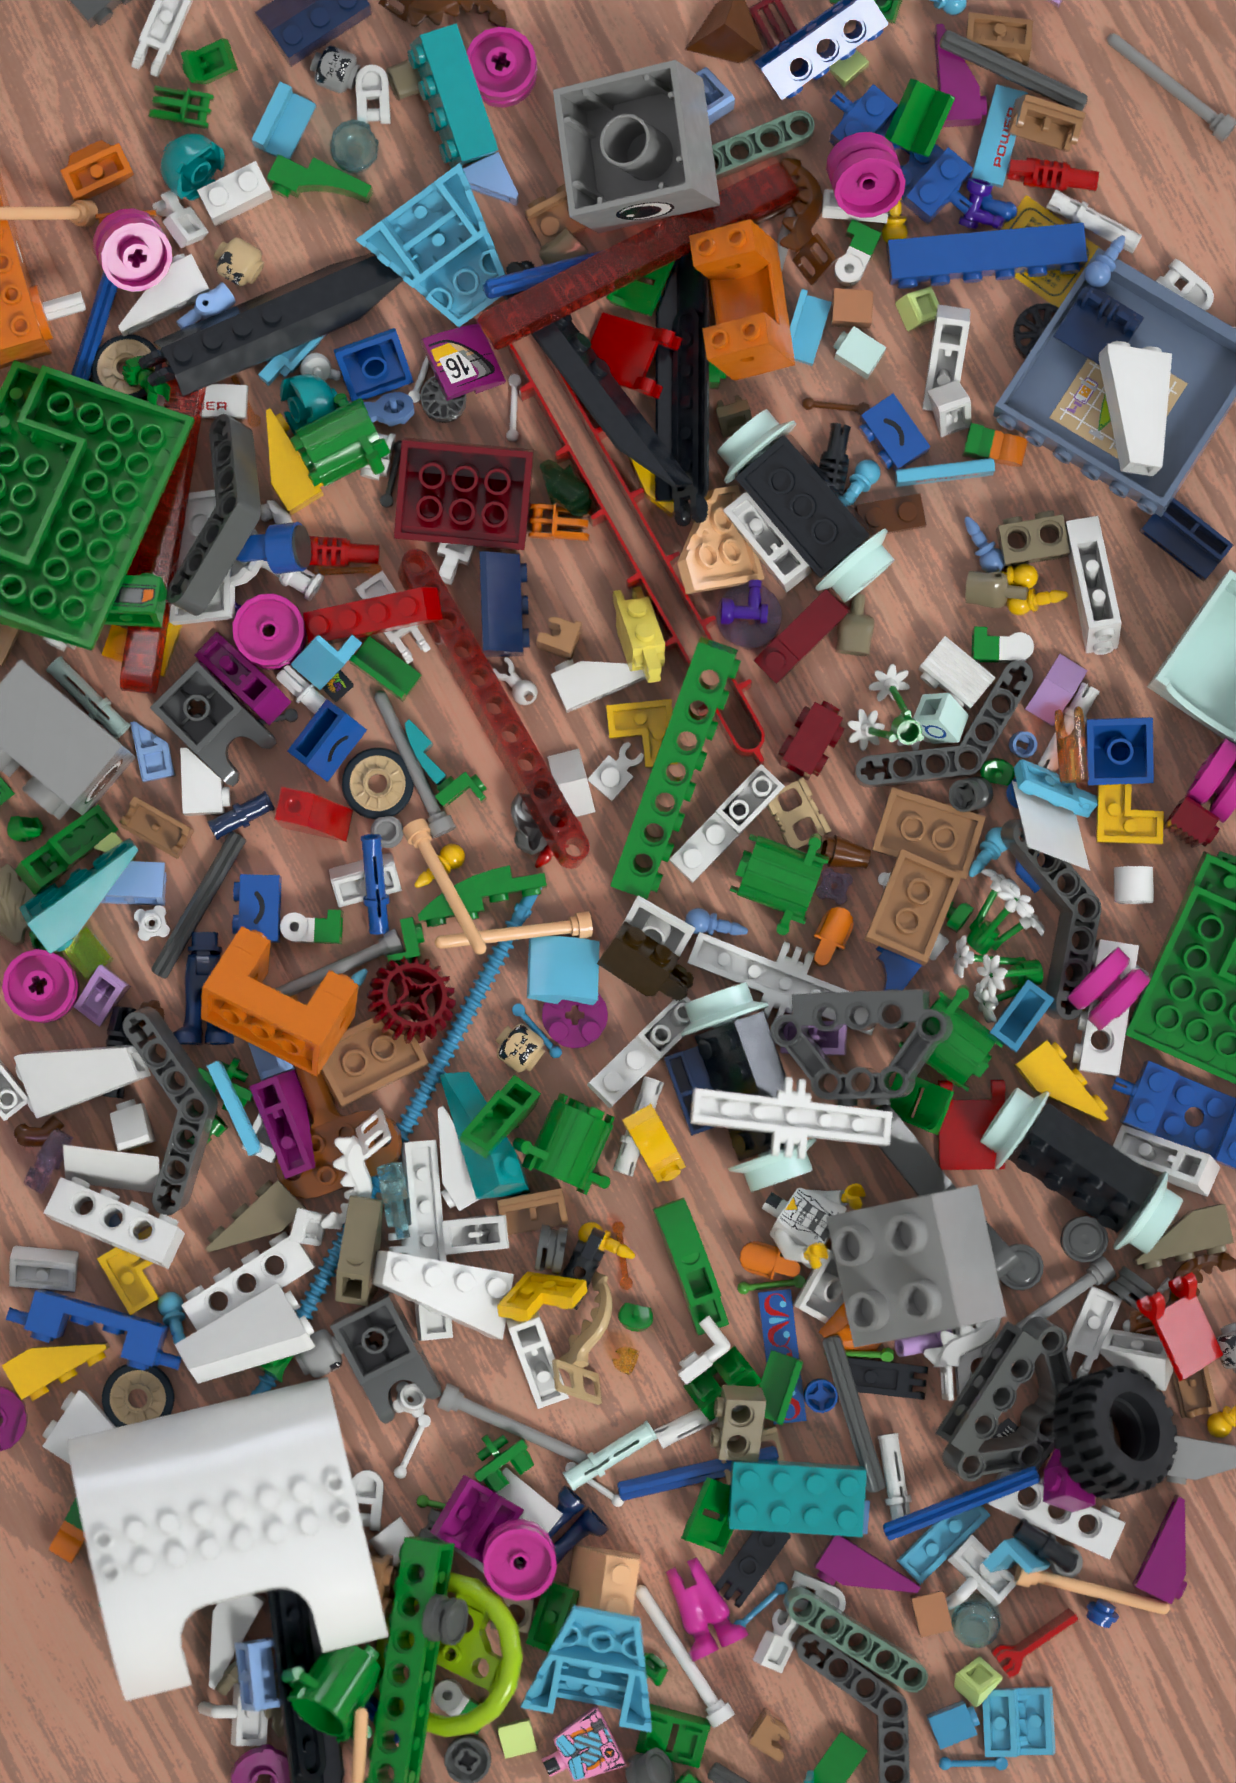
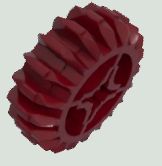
(417, 1012)

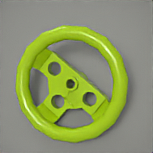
(467, 1654)

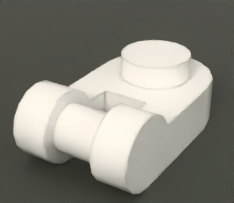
(371, 85)
(1195, 291)
(369, 1490)
(822, 1589)

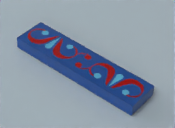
(780, 1336)

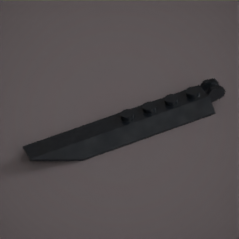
(270, 324)
(603, 395)
(684, 400)
(310, 1753)

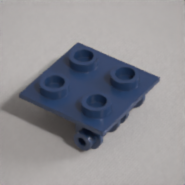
(1096, 322)

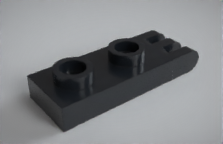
(887, 1378)
(751, 1563)

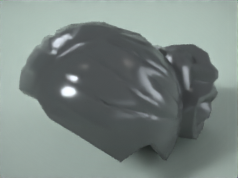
(528, 834)

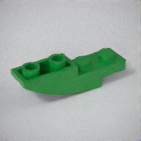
(491, 884)
(690, 1263)

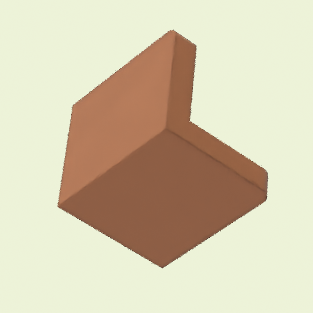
(852, 308)
(931, 1613)

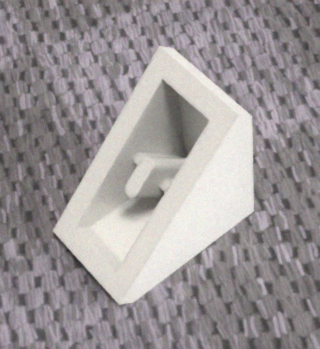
(950, 408)
(572, 780)
(475, 1234)

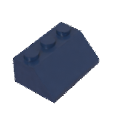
(308, 25)
(503, 604)

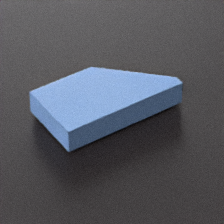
(152, 754)

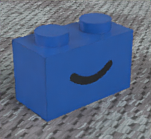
(893, 433)
(327, 740)
(258, 904)

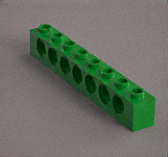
(628, 874)
(420, 1659)

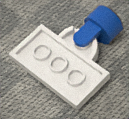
(282, 546)

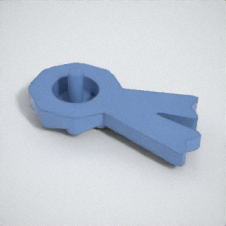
(391, 409)

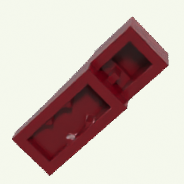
(802, 635)

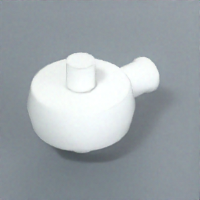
(319, 365)

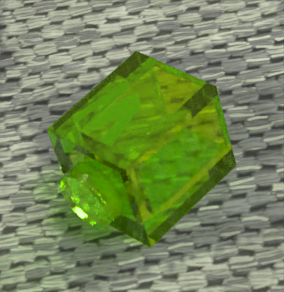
(87, 952)

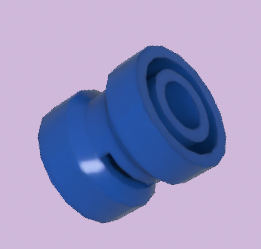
(824, 1397)

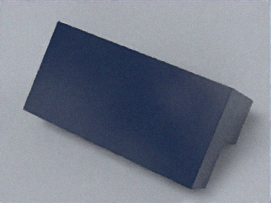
(1187, 539)
(687, 1073)

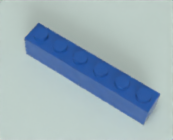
(987, 254)

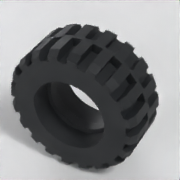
(1087, 1439)

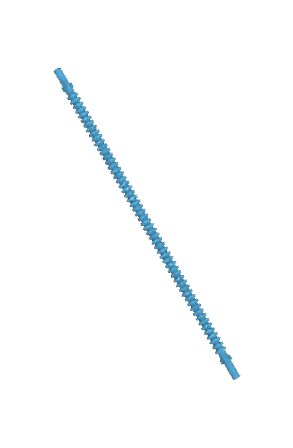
(521, 913)

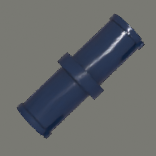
(241, 815)

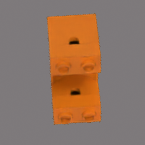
(747, 299)
(269, 1019)

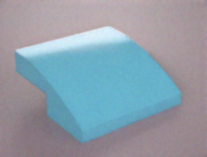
(563, 969)
(1019, 1722)

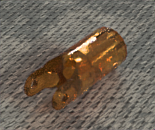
(1071, 749)

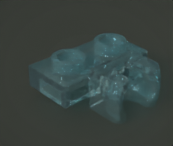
(394, 1192)

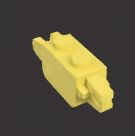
(639, 634)

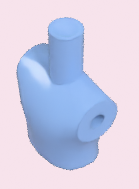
(208, 305)

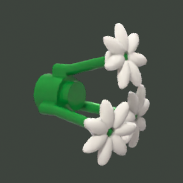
(903, 727)
(985, 934)
(993, 976)

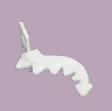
(353, 1163)
(955, 1347)

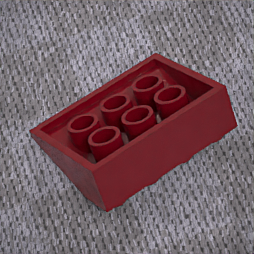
(463, 493)

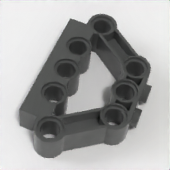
(909, 1061)
(977, 1402)

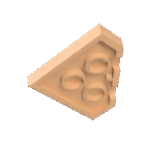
(716, 551)

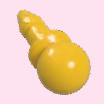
(895, 224)
(1023, 575)
(1033, 600)
(451, 856)
(607, 1242)
(1222, 1423)

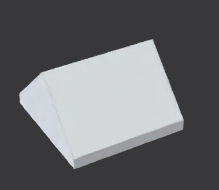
(660, 925)
(822, 1291)

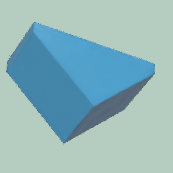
(1021, 1015)

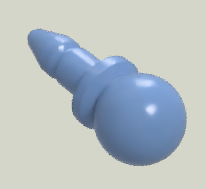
(1099, 272)
(990, 557)
(708, 923)

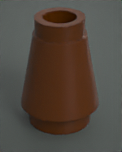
(845, 853)

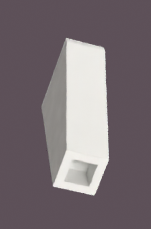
(1137, 402)
(1093, 586)
(73, 1076)
(248, 1336)
(80, 1418)

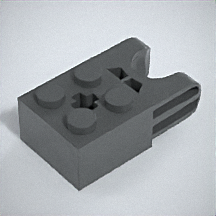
(216, 729)
(385, 1364)

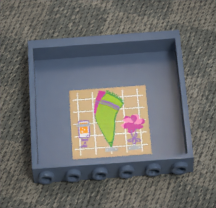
(1063, 402)

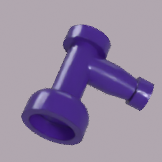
(974, 215)
(753, 611)

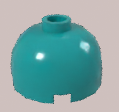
(190, 164)
(307, 399)

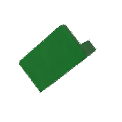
(919, 118)
(385, 668)
(779, 1384)
(551, 1614)

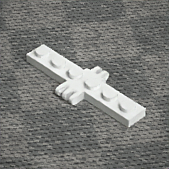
(774, 979)
(791, 1118)
(424, 1224)

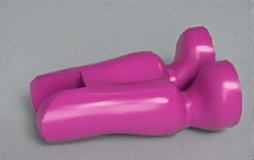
(702, 1606)

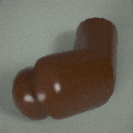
(36, 1136)

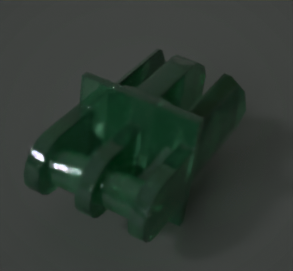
(565, 488)

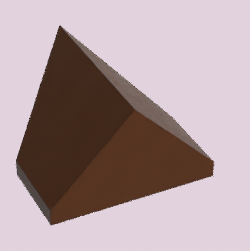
(727, 33)

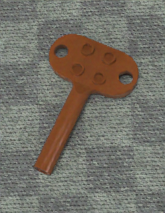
(325, 1128)

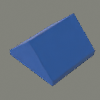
(373, 365)
(1120, 750)

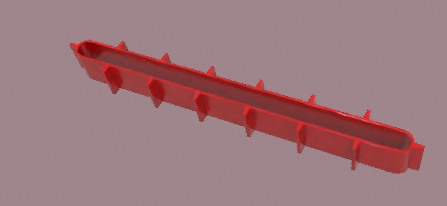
(565, 453)

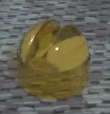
(627, 1359)

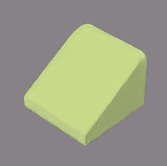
(849, 69)
(917, 308)
(109, 842)
(977, 1681)
(517, 1738)

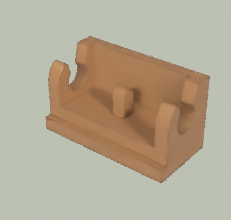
(1046, 122)
(563, 638)
(156, 827)
(532, 1210)
(1195, 1394)
(764, 1731)

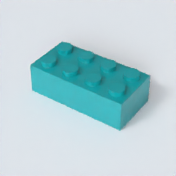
(452, 96)
(797, 1497)

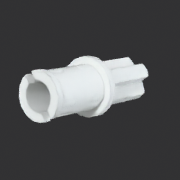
(300, 688)

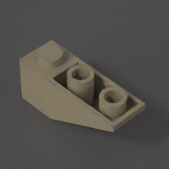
(266, 1216)
(1195, 1231)
(359, 1251)

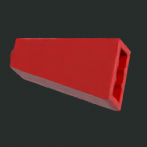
(313, 814)

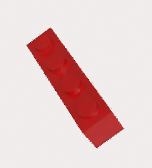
(374, 615)

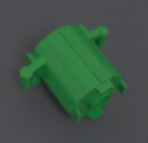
(340, 443)
(781, 877)
(968, 1045)
(569, 1144)
(335, 1689)

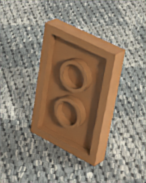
(929, 831)
(913, 907)
(369, 1061)

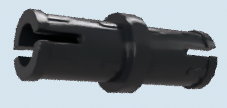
(1045, 1545)

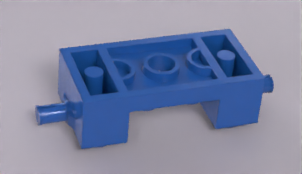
(929, 180)
(1159, 1108)
(50, 1316)

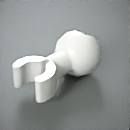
(520, 687)

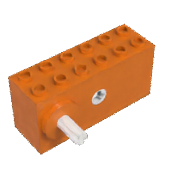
(23, 313)

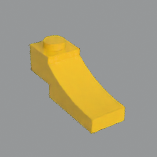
(654, 1144)

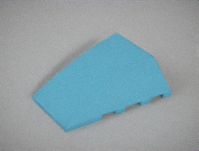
(440, 247)
(597, 1663)

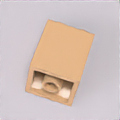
(604, 1578)

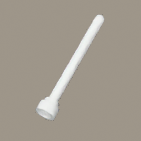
(717, 1710)

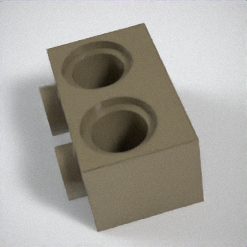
(1035, 548)
(746, 1423)

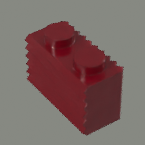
(1192, 823)

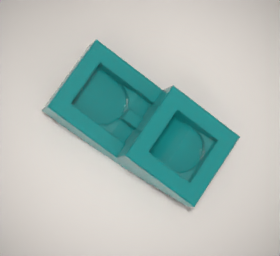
(420, 745)

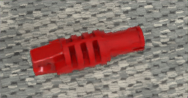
(1051, 175)
(341, 552)

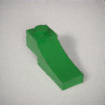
(292, 179)
(65, 849)
(500, 1116)

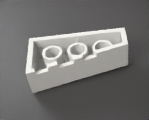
(449, 1289)

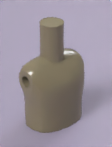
(403, 79)
(562, 248)
(991, 589)
(855, 630)

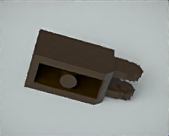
(645, 964)

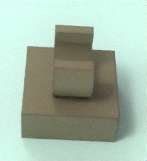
(732, 416)

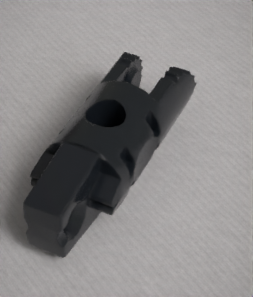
(586, 1256)

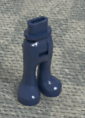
(199, 966)
(587, 1524)

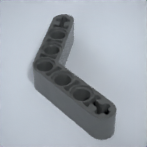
(229, 523)
(950, 755)
(1069, 919)
(182, 1098)
(927, 1178)
(873, 1701)

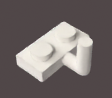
(696, 1364)
(968, 1562)
(248, 1727)

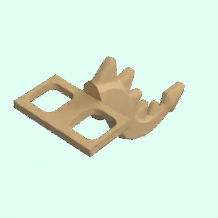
(581, 1345)

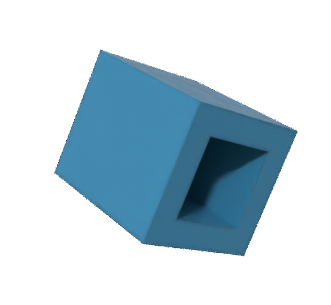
(953, 1724)

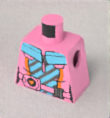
(585, 1748)

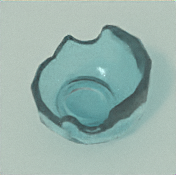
(353, 146)
(976, 1622)

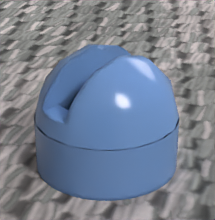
(1025, 737)

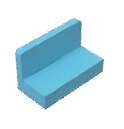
(283, 122)
(808, 326)
(322, 661)
(1012, 1552)

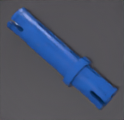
(376, 896)

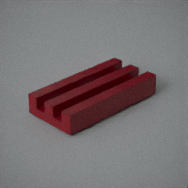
(771, 19)

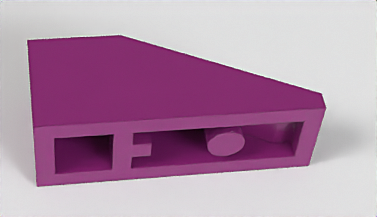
(957, 80)
(243, 678)
(286, 1121)
(1061, 1489)
(1165, 1562)
(855, 1567)

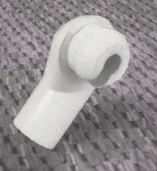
(274, 510)

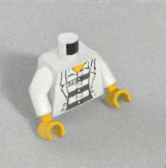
(802, 1222)

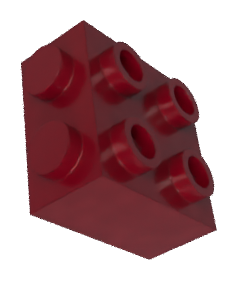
(817, 730)

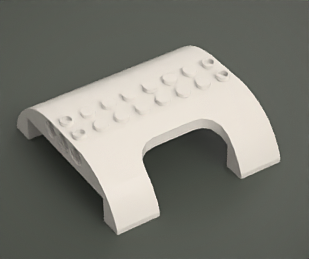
(217, 1512)

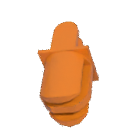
(557, 522)
(832, 933)
(765, 1260)

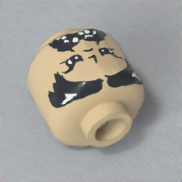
(238, 261)
(520, 1047)

